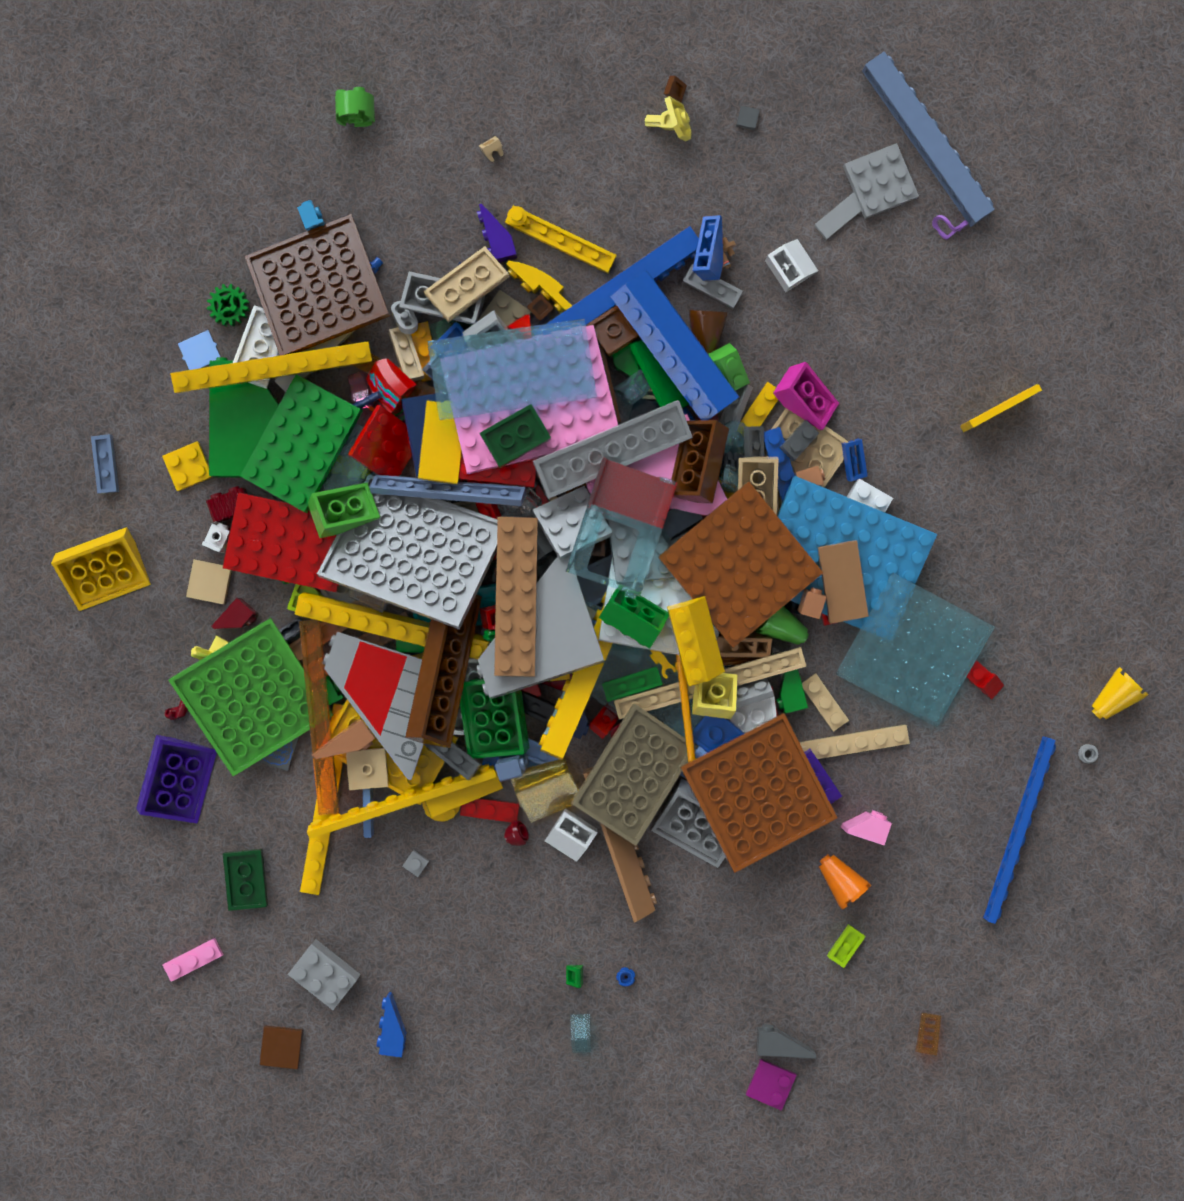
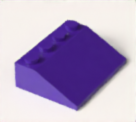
(176, 780)

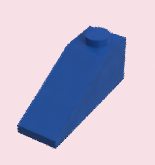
(709, 251)

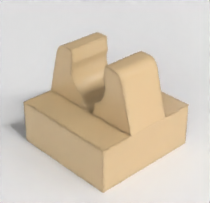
(491, 145)

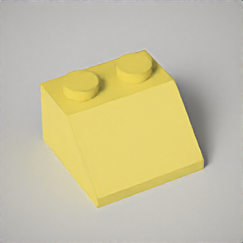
(716, 697)

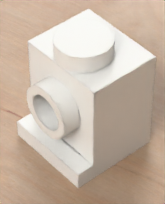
(220, 544)

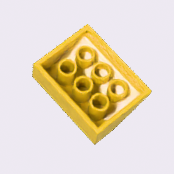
(101, 569)

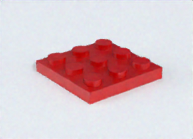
(383, 444)

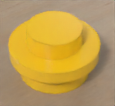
(516, 216)

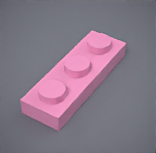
(192, 959)

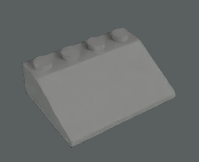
(686, 822)

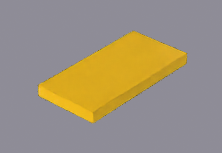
(1001, 407)
(439, 448)

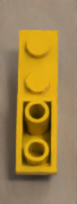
(535, 279)

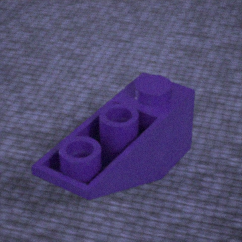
(499, 238)

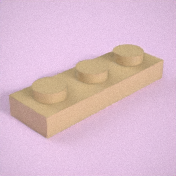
(406, 354)
(824, 702)

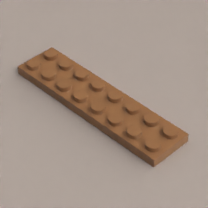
(516, 597)

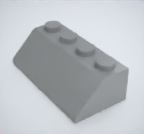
(415, 299)

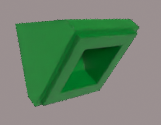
(574, 975)

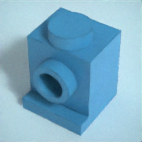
(310, 215)

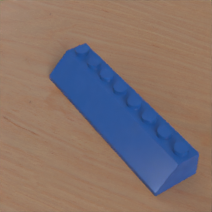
(674, 346)

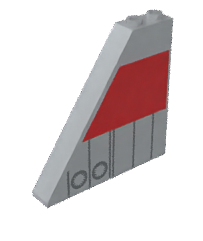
(381, 690)

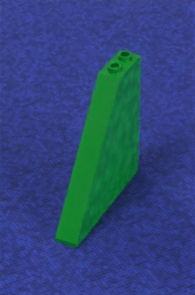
(236, 424)

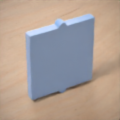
(199, 350)

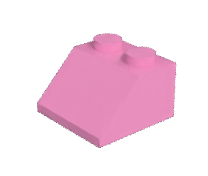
(869, 826)

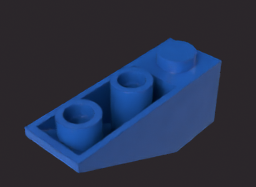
(393, 1031)

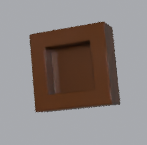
(675, 88)
(540, 307)

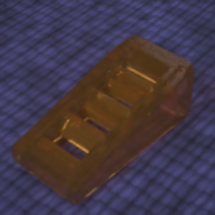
(919, 1045)

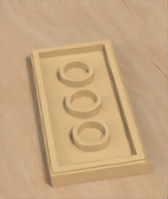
(466, 284)

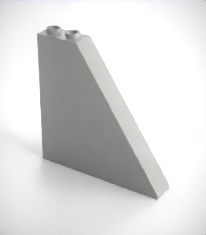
(563, 635)

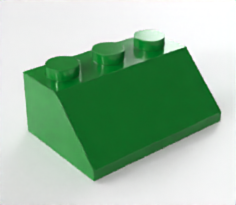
(634, 617)

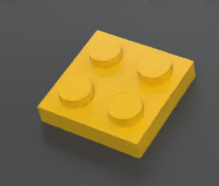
(187, 466)

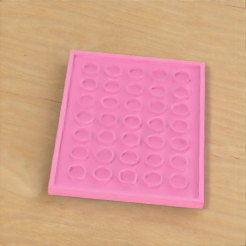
(564, 421)

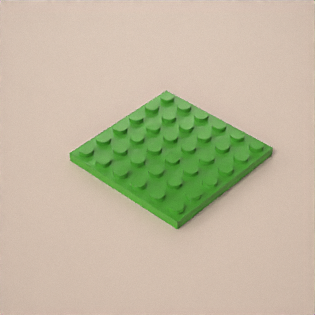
(247, 696)

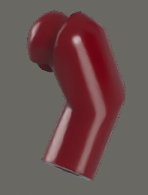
(176, 712)

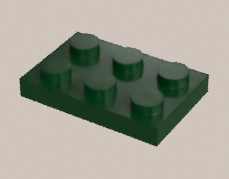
(515, 436)
(245, 879)

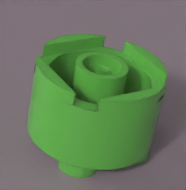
(354, 107)

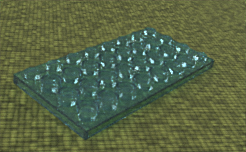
(512, 369)

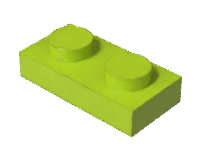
(846, 945)

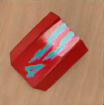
(391, 383)

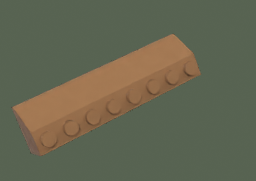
(630, 872)

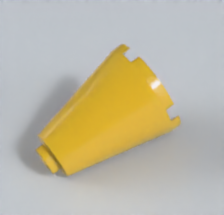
(1117, 695)

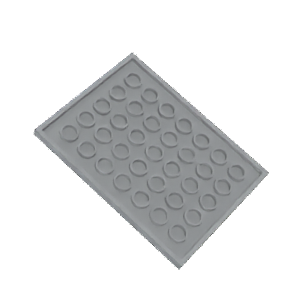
(416, 556)

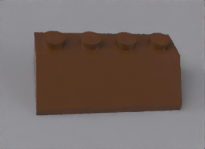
(700, 461)

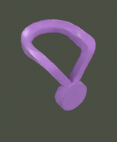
(954, 229)

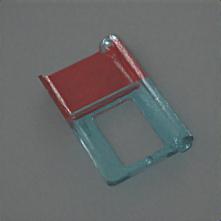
(632, 500)

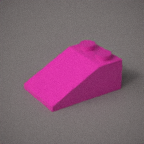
(806, 395)

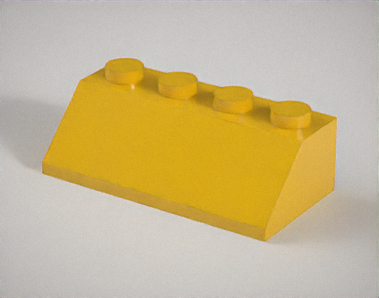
(696, 640)

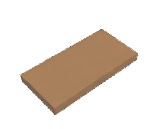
(843, 581)

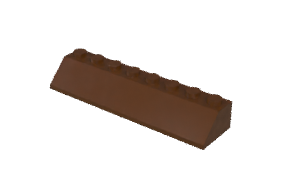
(442, 680)

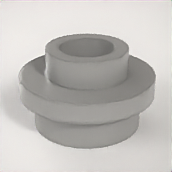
(1094, 753)

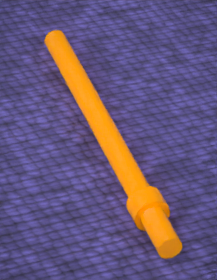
(685, 710)

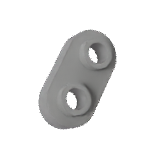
(406, 320)

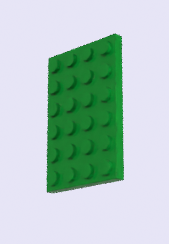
(301, 443)

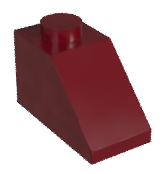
(236, 615)

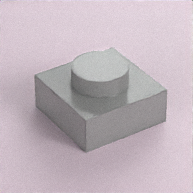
(415, 863)

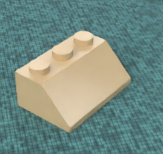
(763, 475)

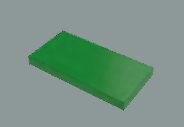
(658, 380)

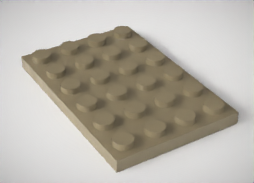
(633, 775)

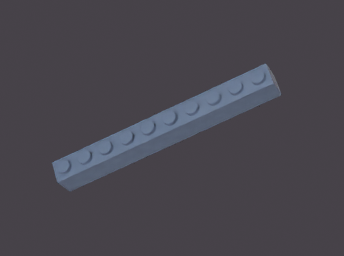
(928, 139)

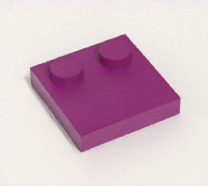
(771, 1084)

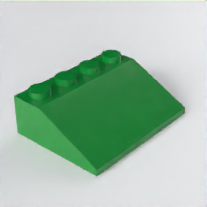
(493, 725)

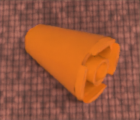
(842, 880)

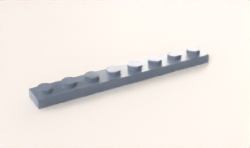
(437, 490)

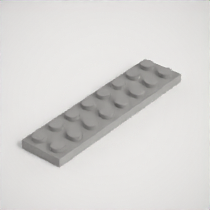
(619, 444)

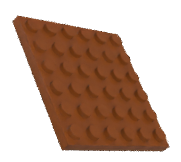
(741, 564)
(758, 792)

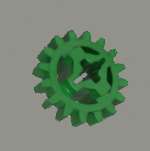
(232, 298)

